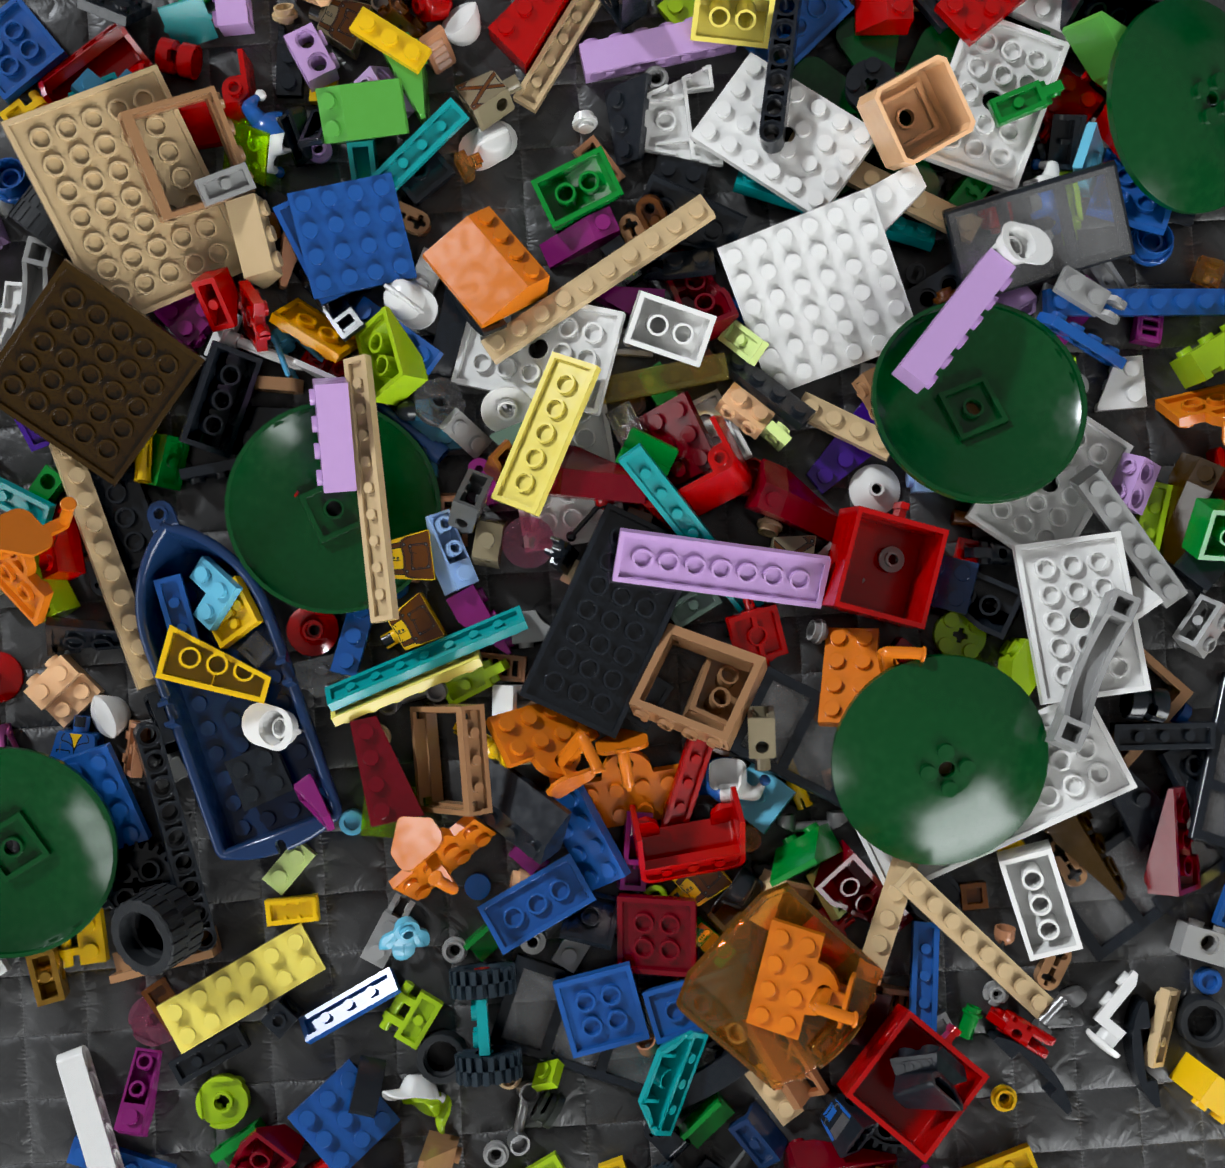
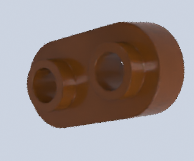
(649, 218)

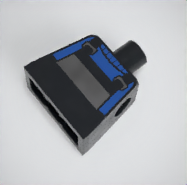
(845, 1123)

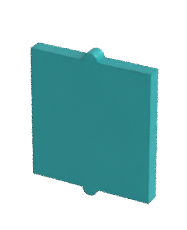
(188, 21)

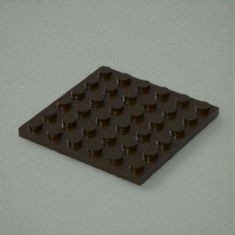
(92, 373)

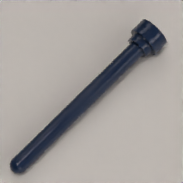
(435, 450)

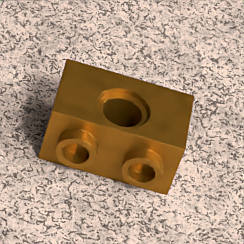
(48, 977)

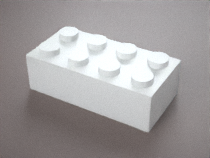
(1039, 900)

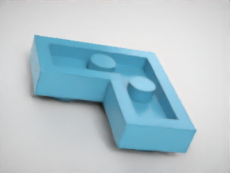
(220, 592)

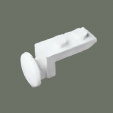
(1110, 1032)

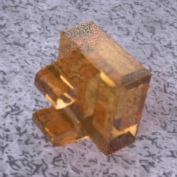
(467, 165)
(1208, 272)

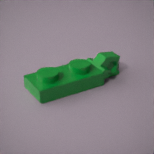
(1023, 101)

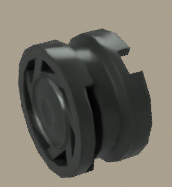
(548, 1107)

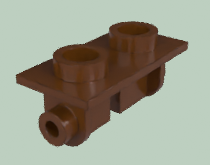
(398, 13)

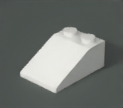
(669, 328)

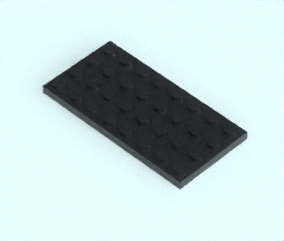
(600, 634)

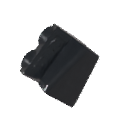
(927, 1078)

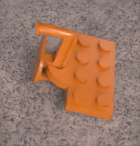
(1195, 407)
(20, 541)
(850, 663)
(549, 743)
(629, 782)
(433, 853)
(797, 983)

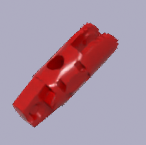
(1020, 1030)

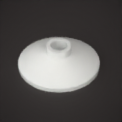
(498, 417)
(861, 488)

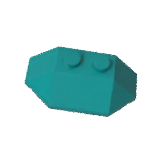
(670, 1080)

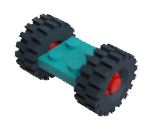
(485, 1063)

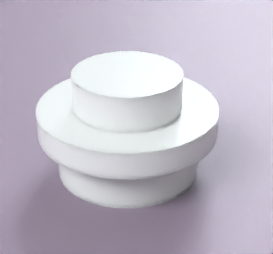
(584, 121)

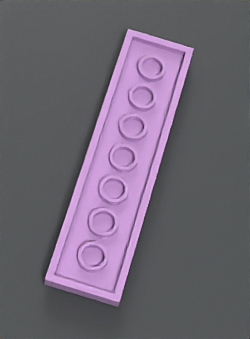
(720, 568)

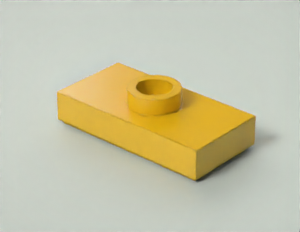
(292, 909)

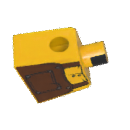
(413, 557)
(415, 625)
(702, 886)

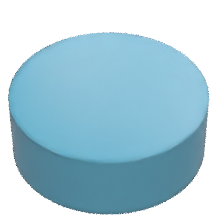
(351, 821)

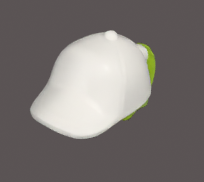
(424, 1096)

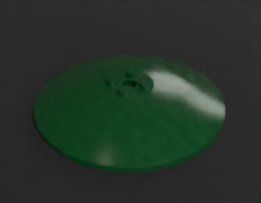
(1160, 106)
(1026, 402)
(293, 541)
(912, 723)
(64, 853)

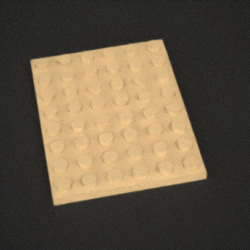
(100, 201)

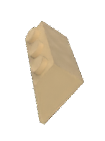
(255, 239)

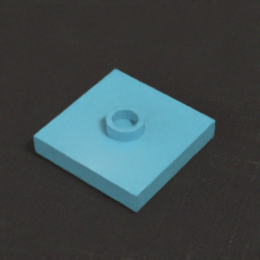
(1090, 149)
(774, 799)

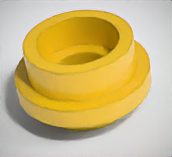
(1007, 1104)

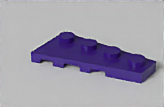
(838, 459)

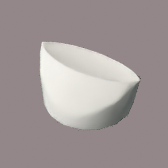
(463, 24)
(110, 715)

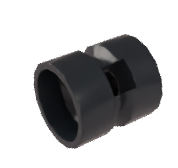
(1150, 705)

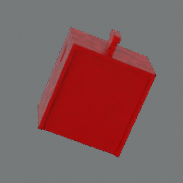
(893, 597)
(872, 1079)

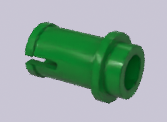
(969, 1020)

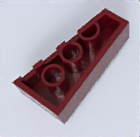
(383, 780)

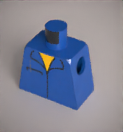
(76, 739)

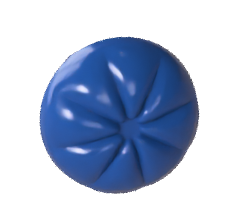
(12, 180)
(1152, 248)

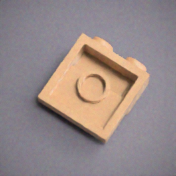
(744, 411)
(62, 689)

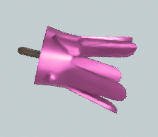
(6, 730)

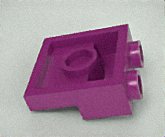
(186, 321)

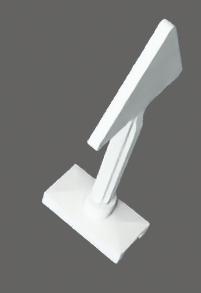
(233, 339)

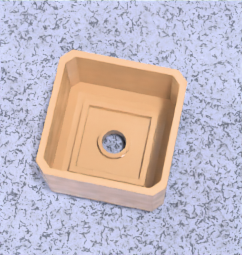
(935, 107)

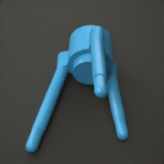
(284, 344)

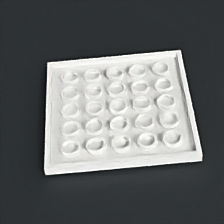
(819, 289)

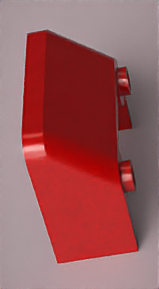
(106, 53)
(234, 92)
(727, 480)
(690, 846)

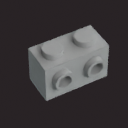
(1201, 626)

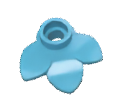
(404, 938)

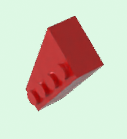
(525, 28)

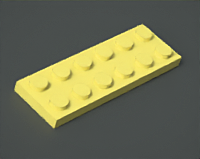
(546, 433)
(415, 685)
(240, 988)

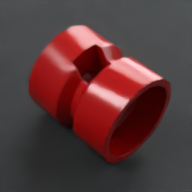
(180, 58)

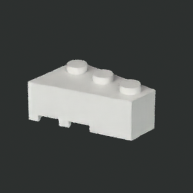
(897, 194)

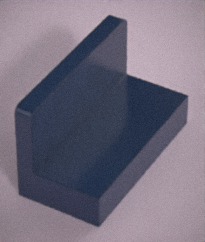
(759, 1136)

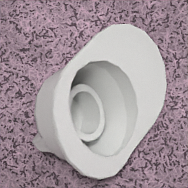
(493, 144)
(1023, 244)
(410, 303)
(269, 726)

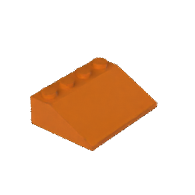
(487, 268)

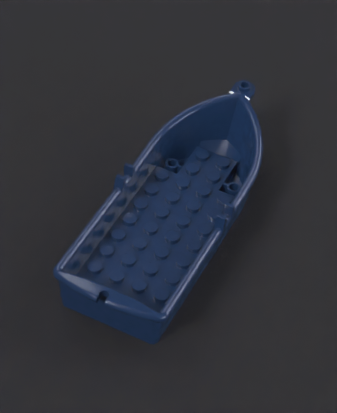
(210, 723)

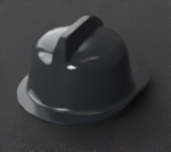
(742, 889)

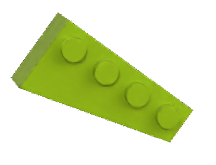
(1202, 361)

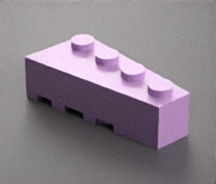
(334, 434)

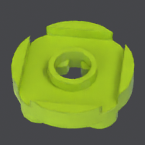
(946, 642)
(213, 1112)

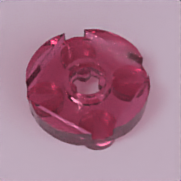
(513, 542)
(143, 1026)

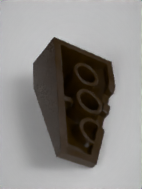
(1191, 479)
(1088, 849)

